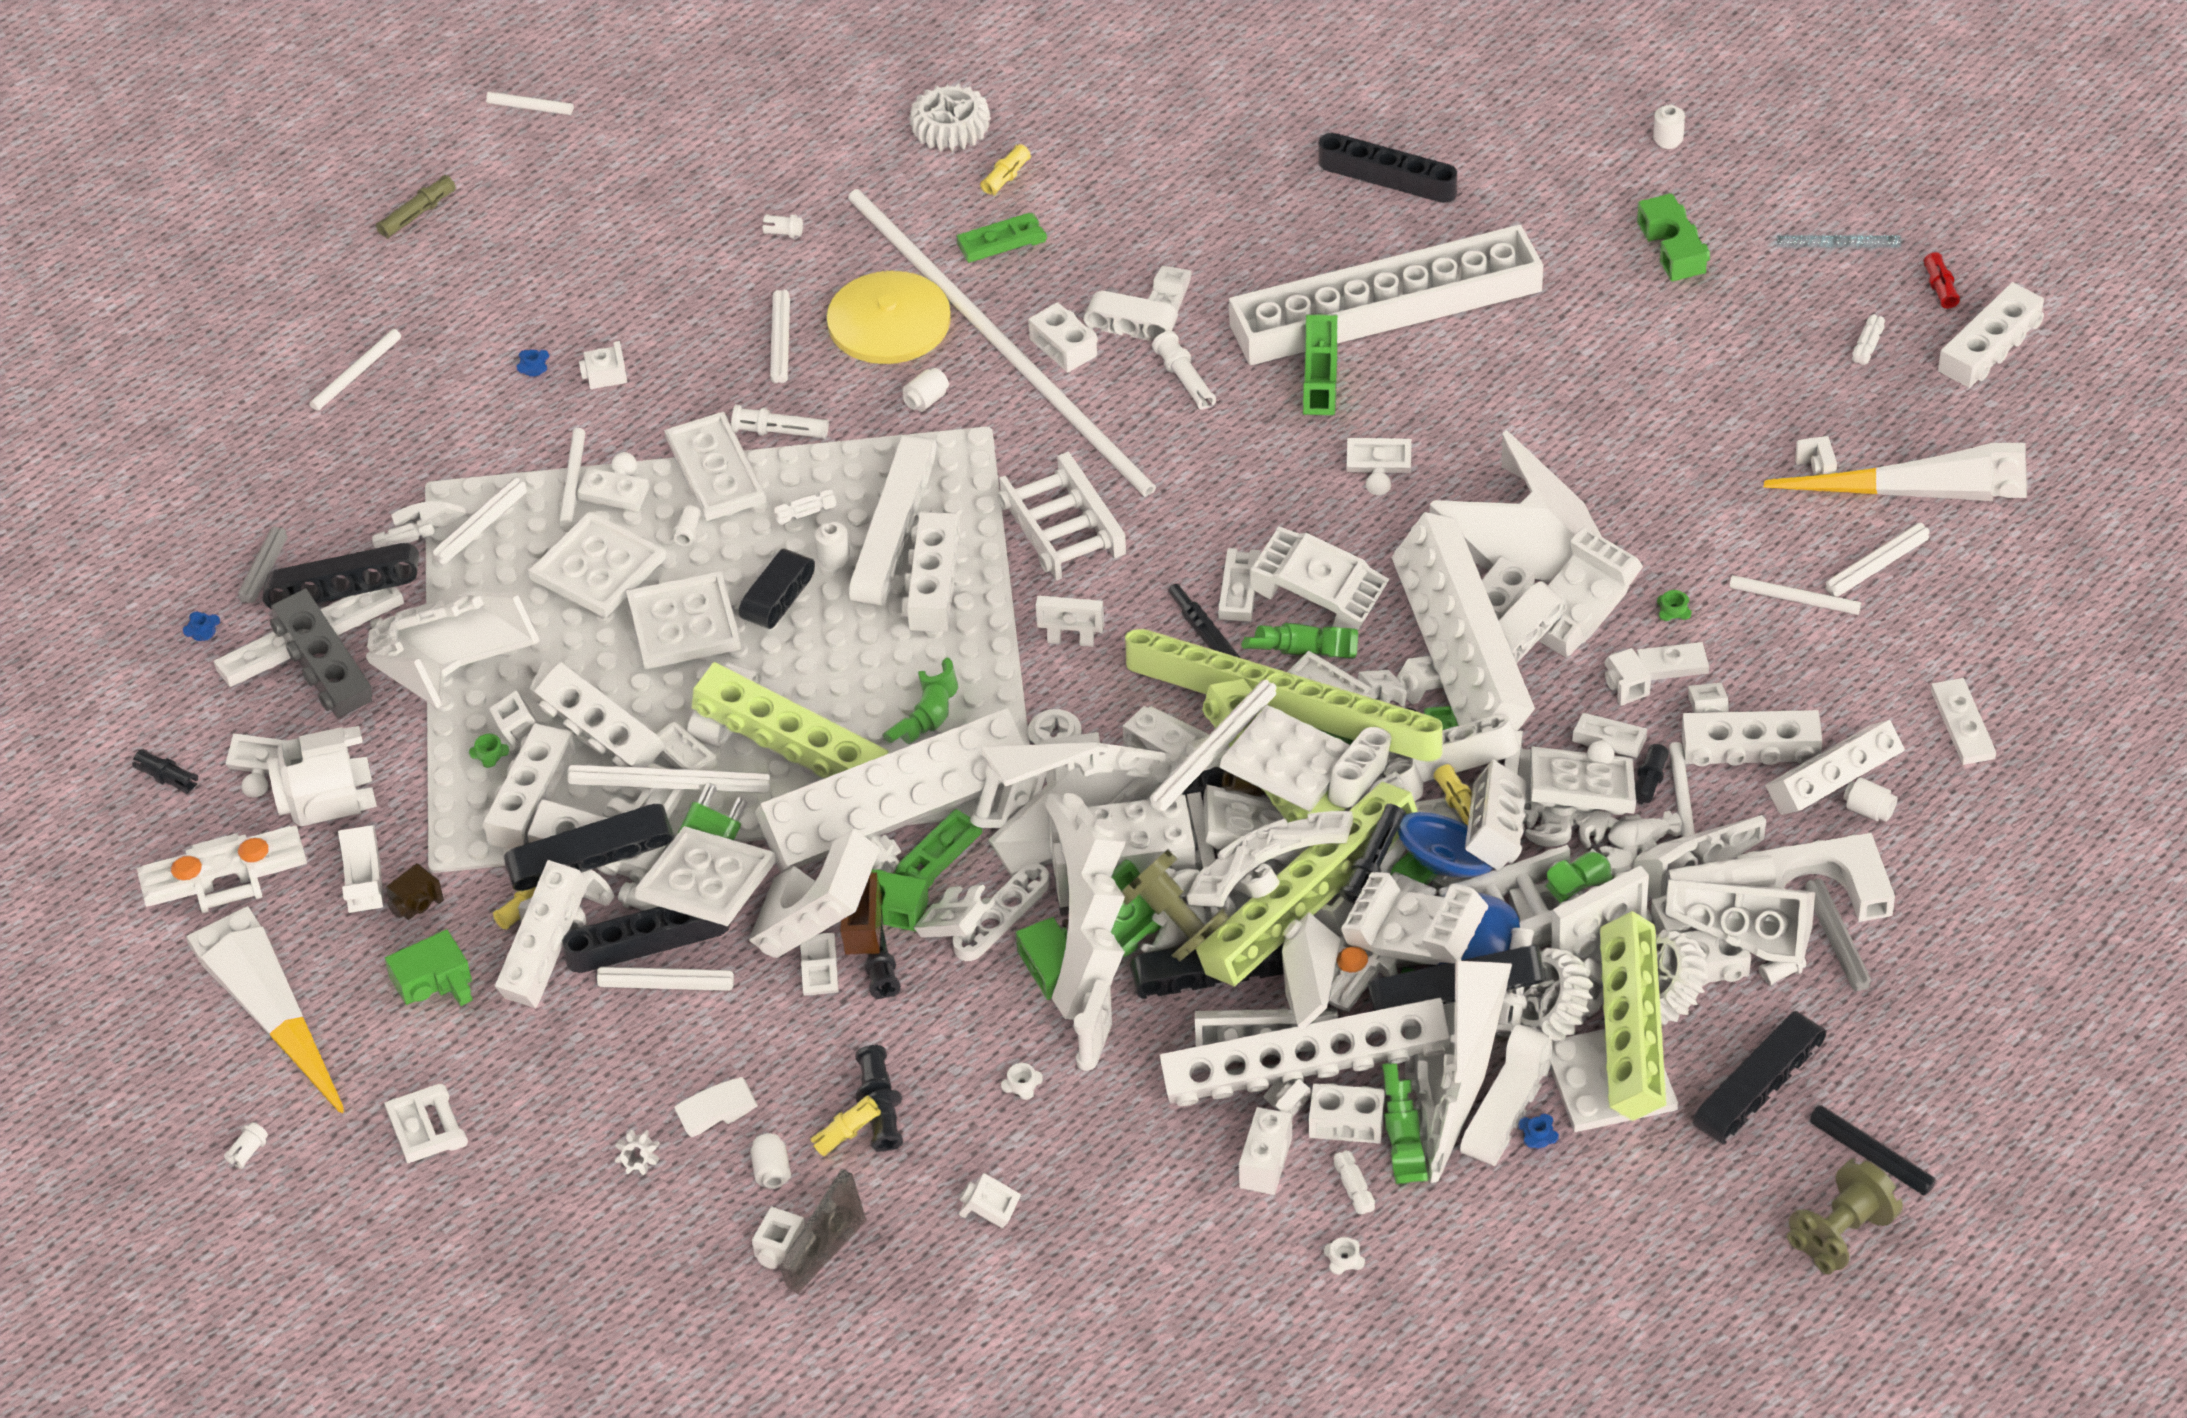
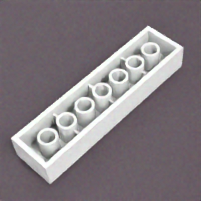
(1460, 623)
(884, 791)

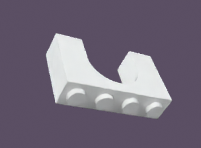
(1849, 860)
(804, 907)

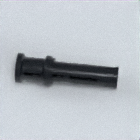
(1374, 852)
(881, 971)

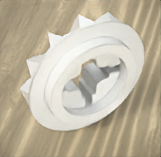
(1046, 721)

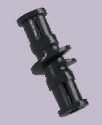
(877, 1085)

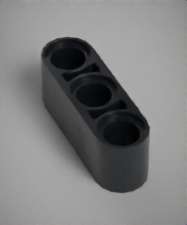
(776, 588)

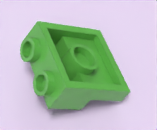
(1134, 919)

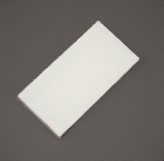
(715, 466)

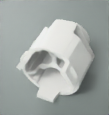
(318, 778)

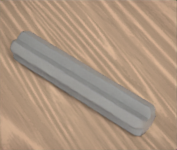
(262, 565)

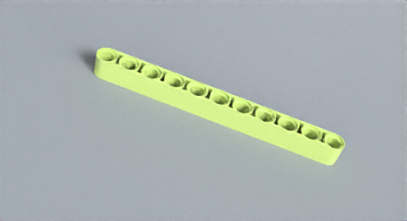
(1302, 698)

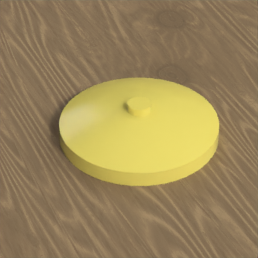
(888, 317)

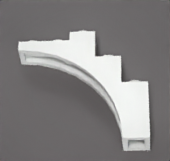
(1094, 900)

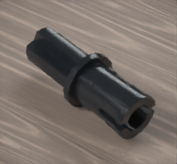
(1651, 773)

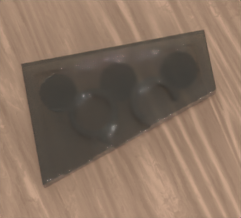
(825, 1233)

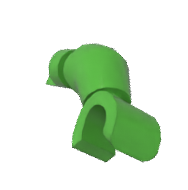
(1301, 638)
(931, 709)
(1586, 871)
(1403, 1129)

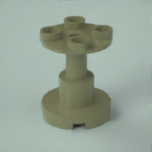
(1163, 895)
(1863, 1197)

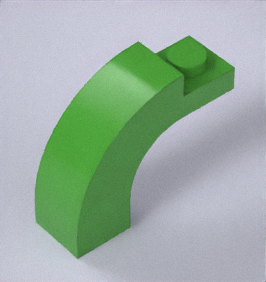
(1320, 364)

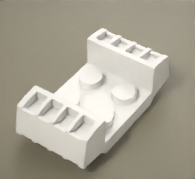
(1318, 574)
(1590, 587)
(1412, 923)

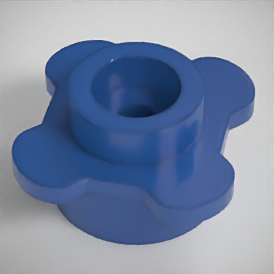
(532, 362)
(201, 626)
(1535, 1138)

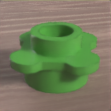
(1677, 599)
(488, 750)

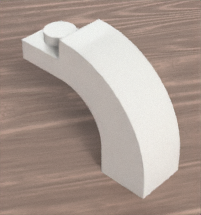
(361, 869)

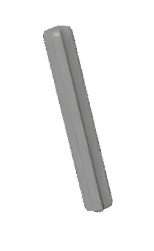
(1838, 936)

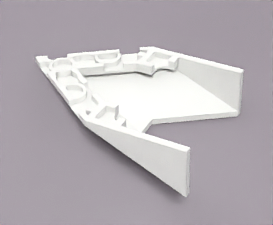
(1526, 533)
(435, 639)
(1090, 770)
(1451, 1080)

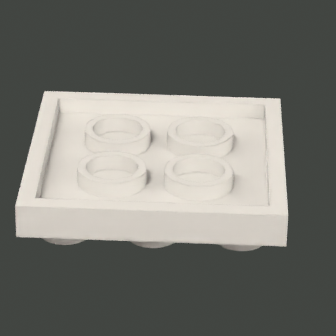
(597, 564)
(683, 620)
(1285, 757)
(1573, 781)
(1236, 814)
(705, 876)
(1579, 921)
(1583, 1081)

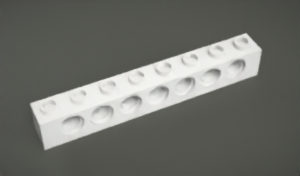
(1320, 1037)

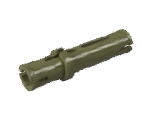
(425, 199)

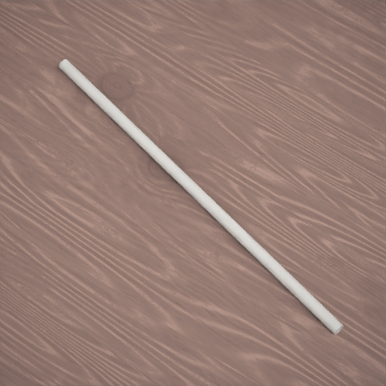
(1003, 345)

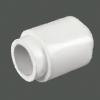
(1668, 126)
(925, 389)
(832, 545)
(1870, 799)
(770, 1161)

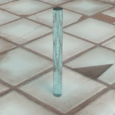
(1838, 240)

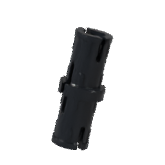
(165, 771)

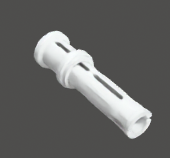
(1178, 361)
(764, 422)
(1515, 1001)

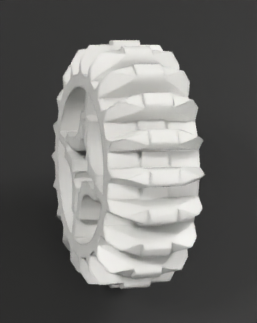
(949, 117)
(1679, 973)
(1562, 999)

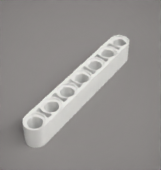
(892, 520)

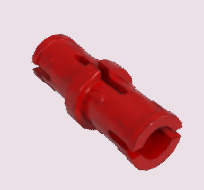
(1941, 280)

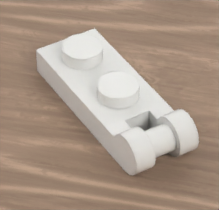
(1236, 592)

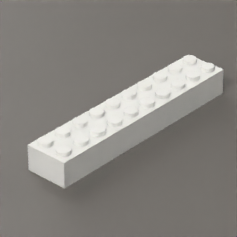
(1388, 293)

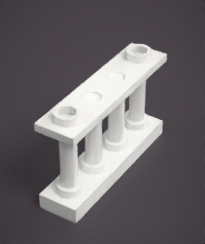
(1081, 496)
(1524, 876)

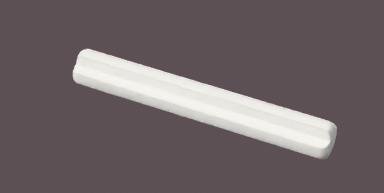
(780, 336)
(478, 521)
(1877, 560)
(665, 978)

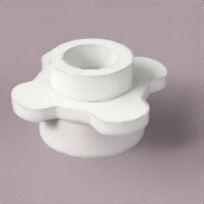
(1022, 1072)
(1341, 1247)

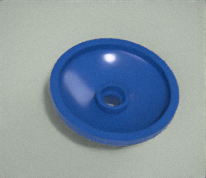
(1440, 845)
(1494, 931)

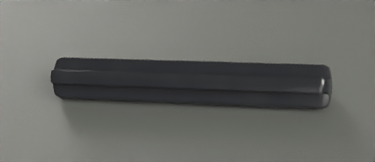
(1872, 1150)

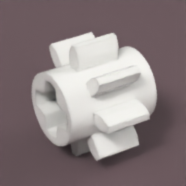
(886, 857)
(627, 1154)

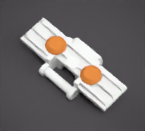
(219, 857)
(1359, 966)

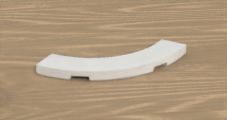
(1262, 844)

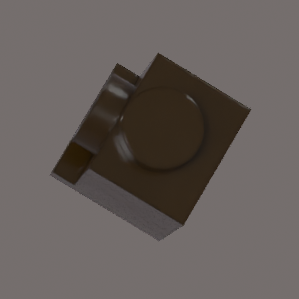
(413, 892)

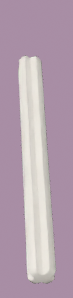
(1212, 745)
(667, 778)

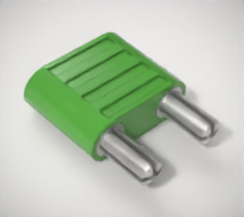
(710, 821)

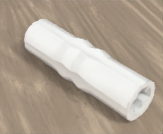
(1745, 872)

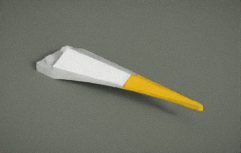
(1964, 474)
(245, 965)

